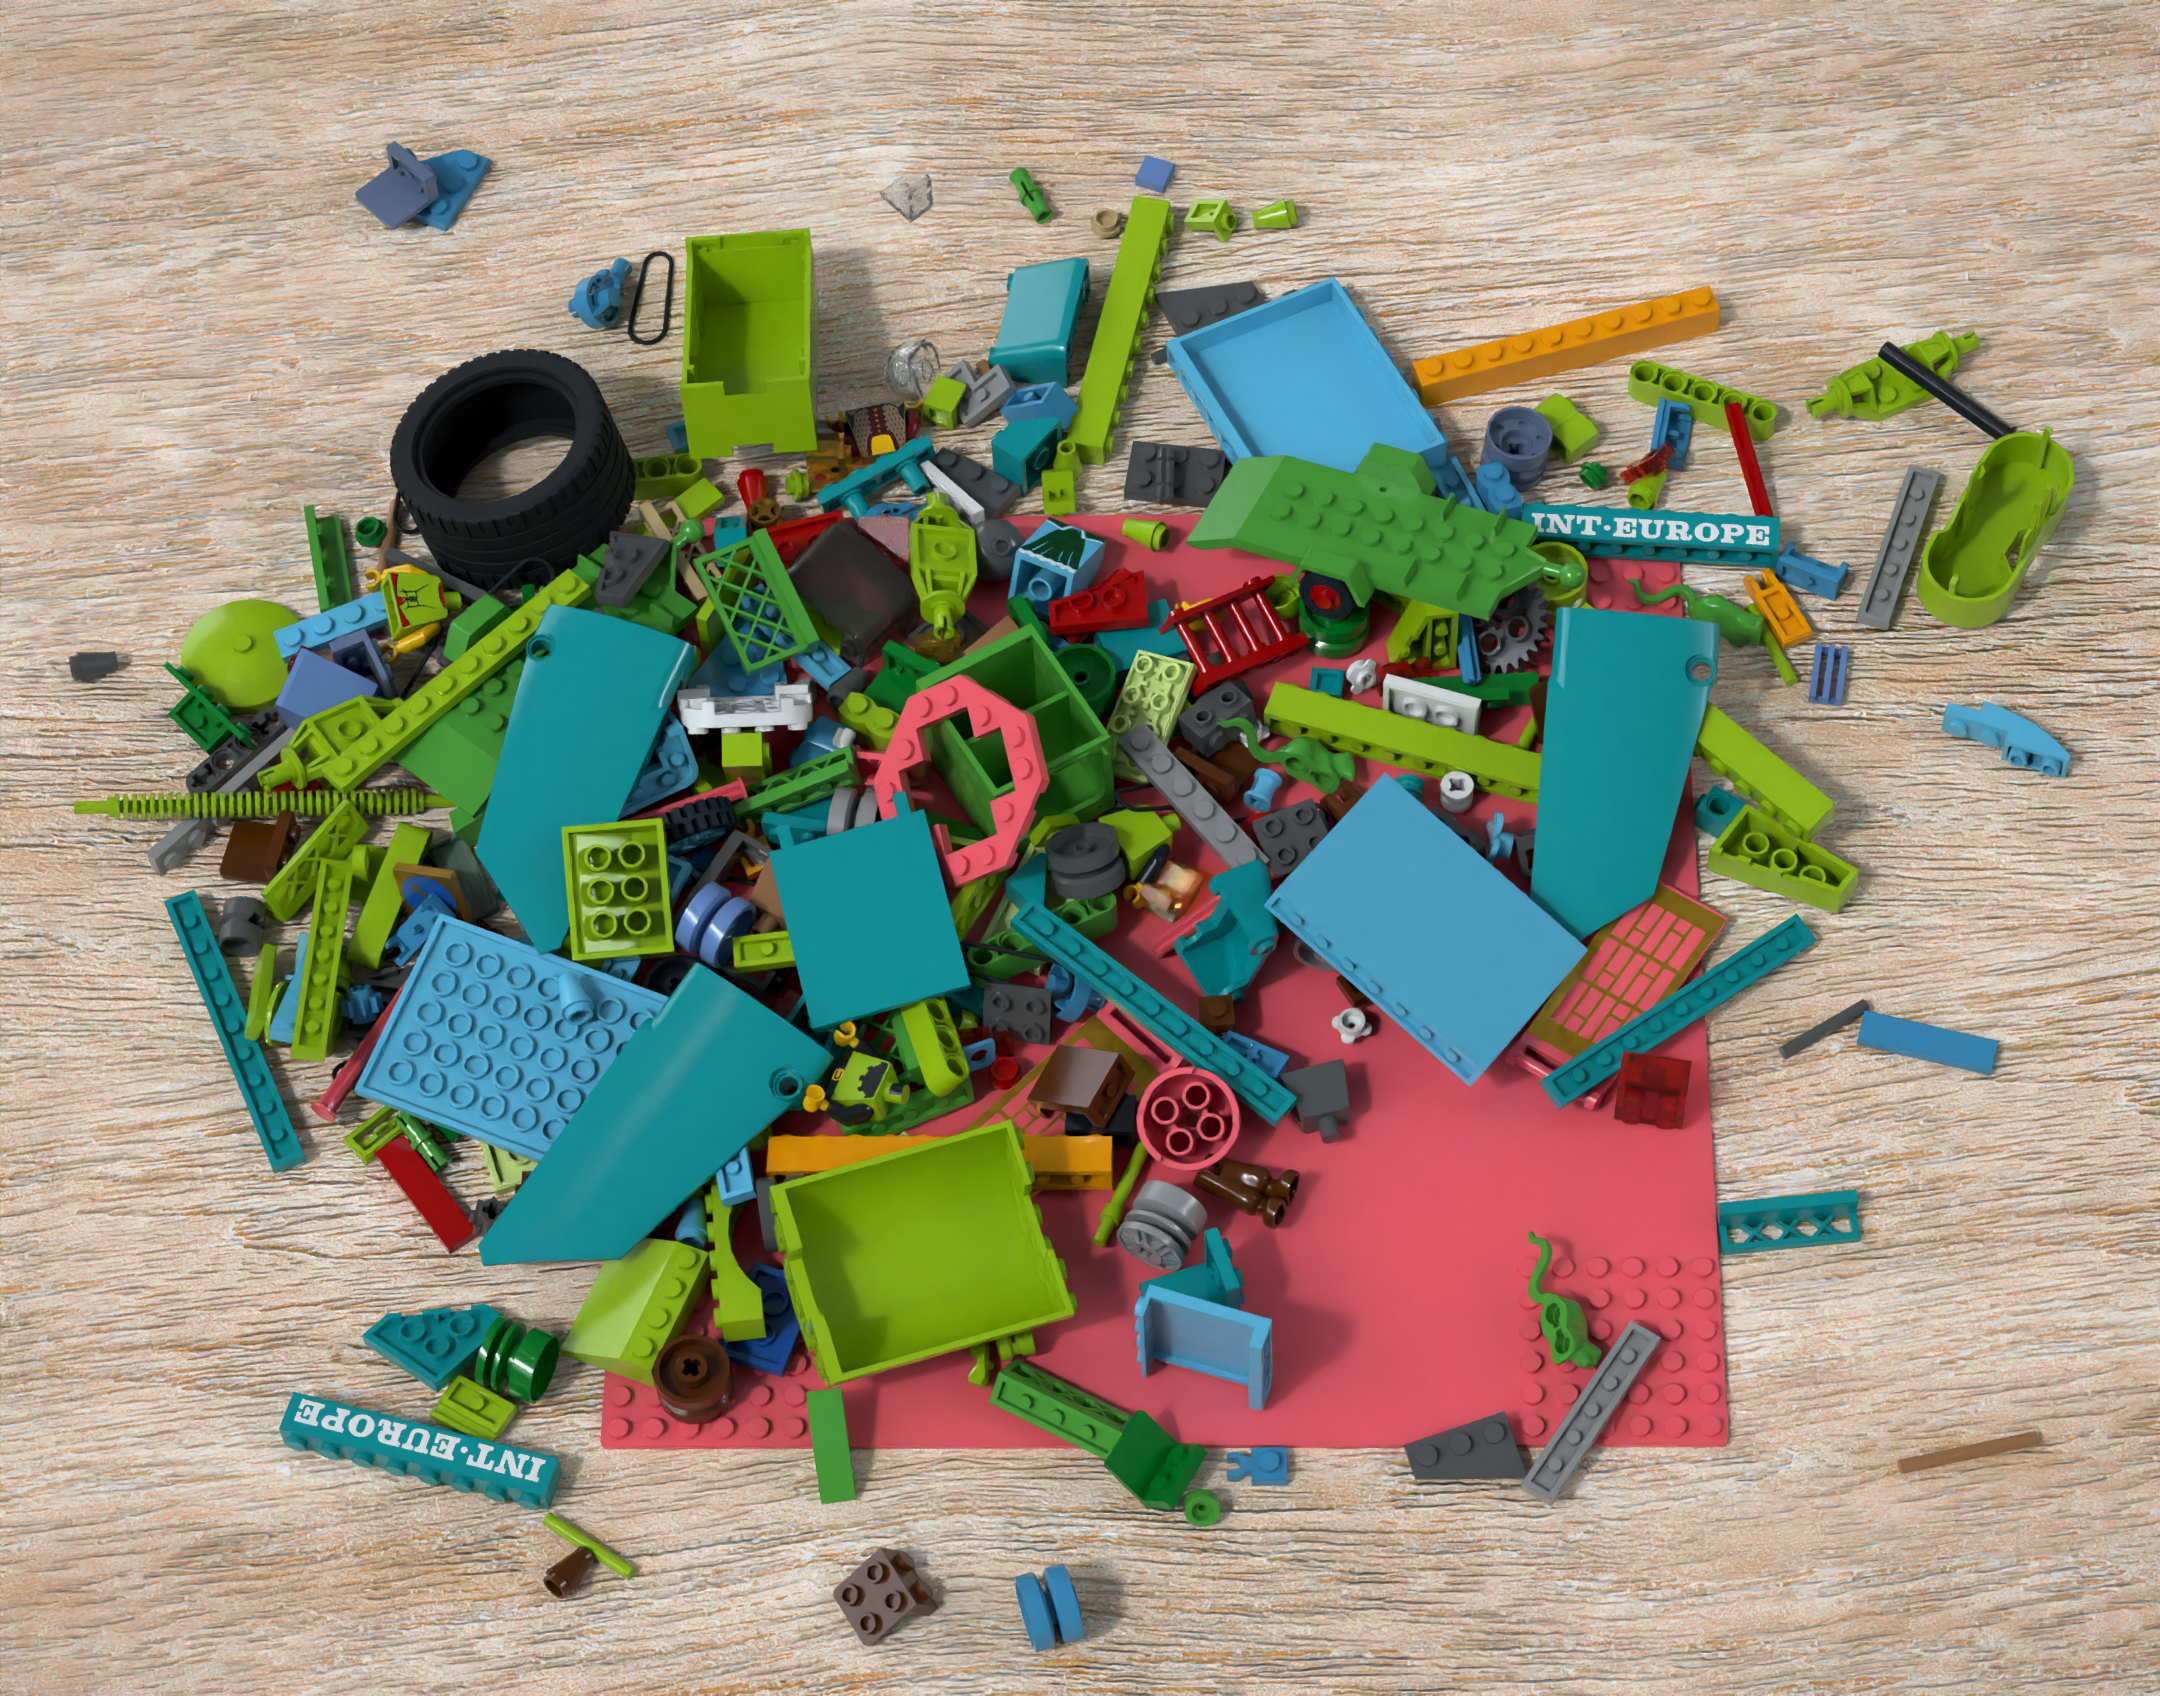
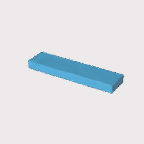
(1927, 1042)

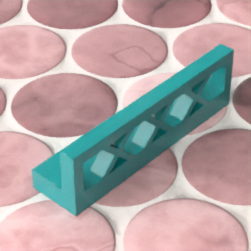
(1792, 1211)

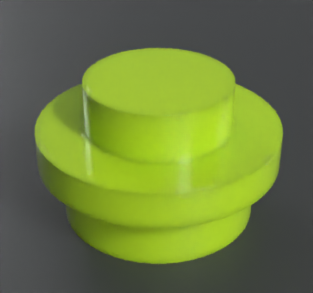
(797, 485)

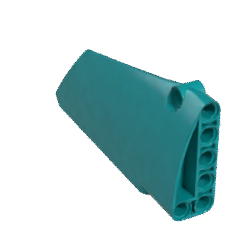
(573, 751)

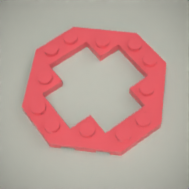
(1011, 812)

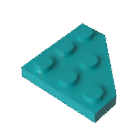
(433, 1344)

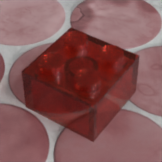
(1652, 1090)

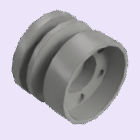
(1161, 1225)

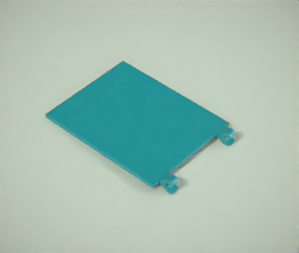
(868, 918)

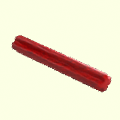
(1748, 460)

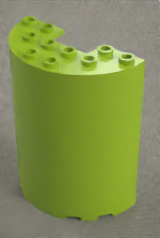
(918, 1254)

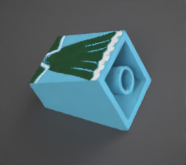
(1055, 564)

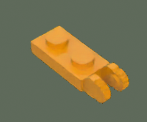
(1778, 610)

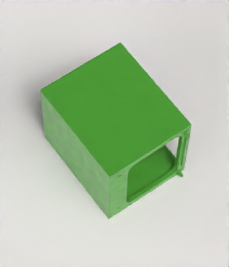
(1070, 734)

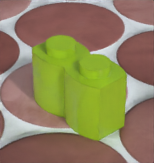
(1571, 431)
(872, 723)

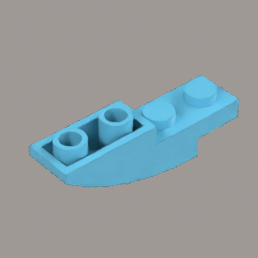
(2021, 740)

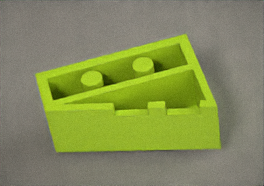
(1425, 632)
(746, 756)

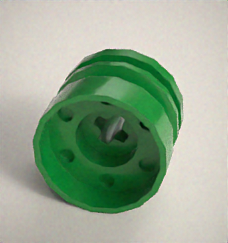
(517, 1359)

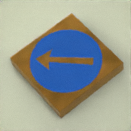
(419, 881)

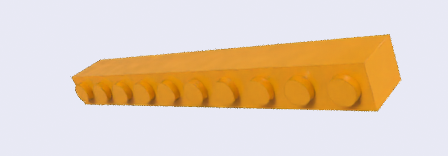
(1565, 346)
(1057, 1160)

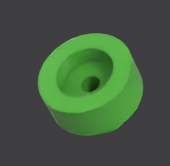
(1201, 1508)

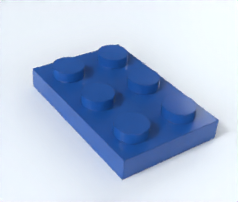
(782, 1327)

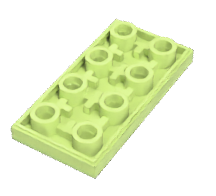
(1150, 695)

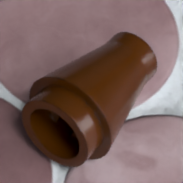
(567, 1574)

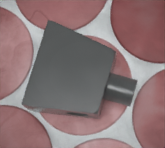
(1321, 1098)

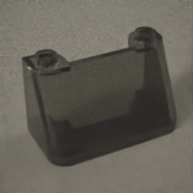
(856, 591)

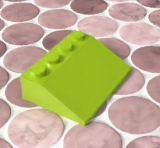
(618, 890)
(638, 1308)

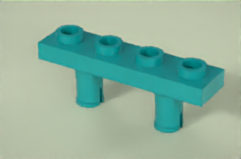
(884, 471)

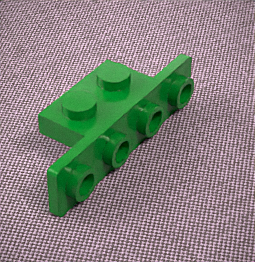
(1494, 689)
(203, 720)

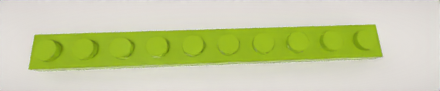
(450, 685)

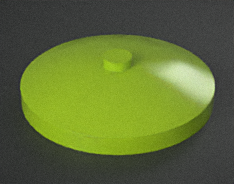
(238, 655)

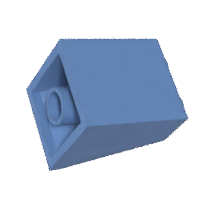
(317, 686)

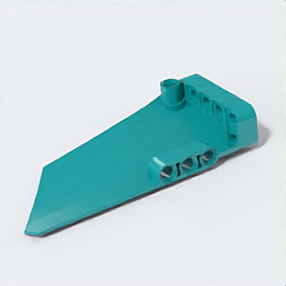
(1615, 758)
(658, 1125)

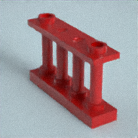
(1234, 665)

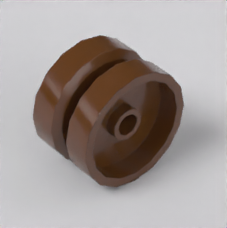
(694, 1379)

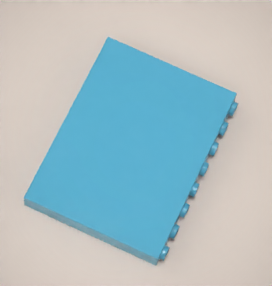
(1303, 383)
(1426, 928)

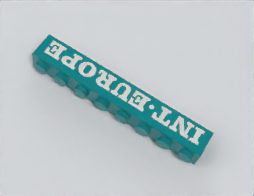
(1658, 534)
(420, 1451)

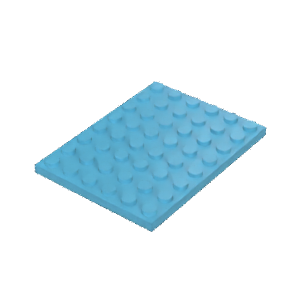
(486, 1044)

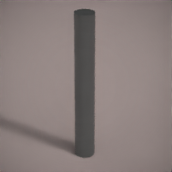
(1823, 1029)

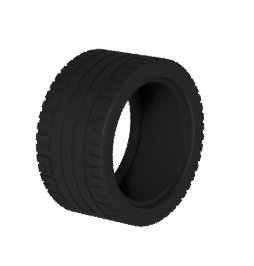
(488, 408)

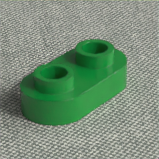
(1023, 613)

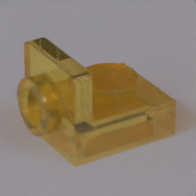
(938, 649)

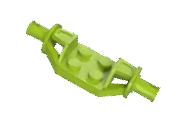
(1884, 387)
(942, 563)
(326, 738)

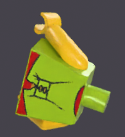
(413, 606)

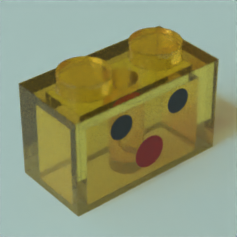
(829, 463)

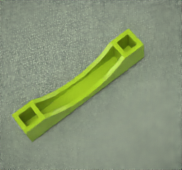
(740, 1300)

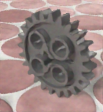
(1505, 626)

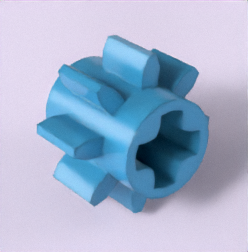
(361, 1004)

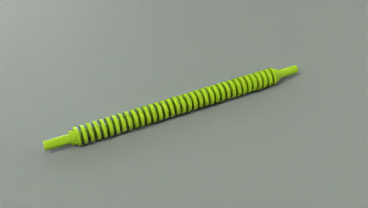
(115, 806)

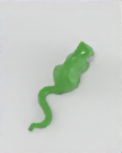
(1735, 623)
(1301, 758)
(1561, 1317)

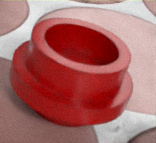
(1004, 1073)

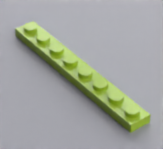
(322, 961)

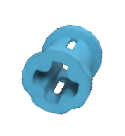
(1262, 790)

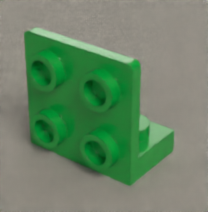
(1153, 1463)

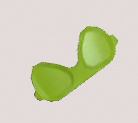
(980, 1373)

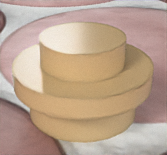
(1105, 223)

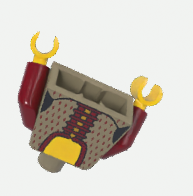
(878, 428)

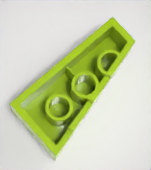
(1767, 857)

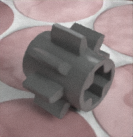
(484, 1210)

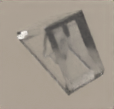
(910, 195)

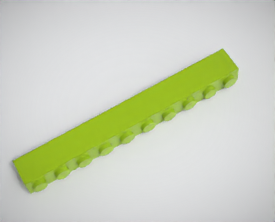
(1119, 329)
(1403, 741)
(1761, 775)

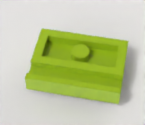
(473, 1410)

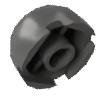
(996, 549)

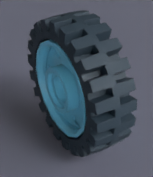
(698, 825)

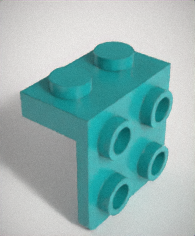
(804, 822)

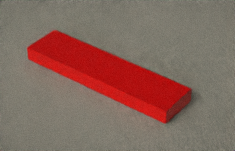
(426, 1193)

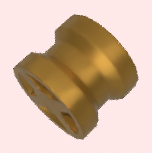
(767, 509)

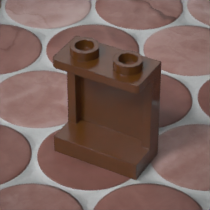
(1082, 1083)

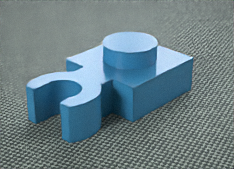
(1265, 1466)

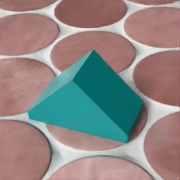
(1029, 882)

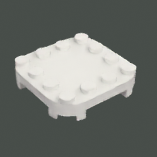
(788, 706)

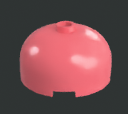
(1165, 1113)

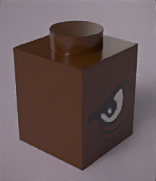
(1217, 1014)

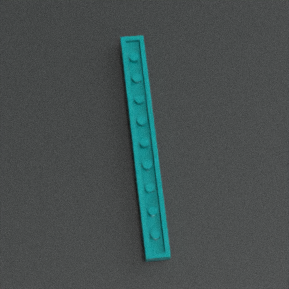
(1152, 1011)
(1678, 1011)
(230, 1024)

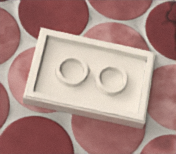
(1432, 704)

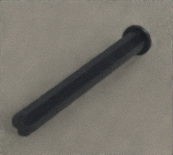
(1944, 391)

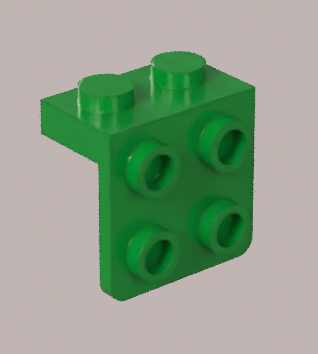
(898, 676)

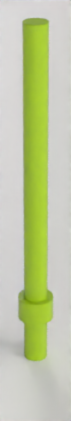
(1112, 1212)

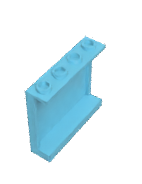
(1205, 1340)

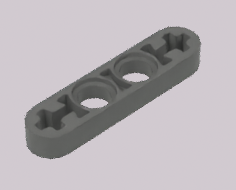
(232, 750)

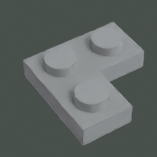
(983, 394)

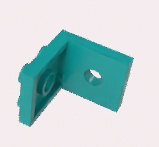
(1208, 1281)

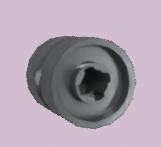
(242, 926)

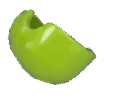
(1283, 597)

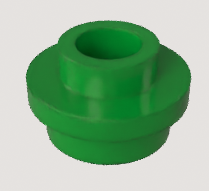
(1593, 475)
(370, 531)

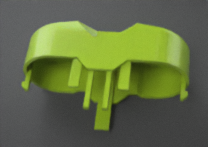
(2009, 503)

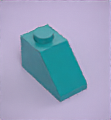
(730, 531)

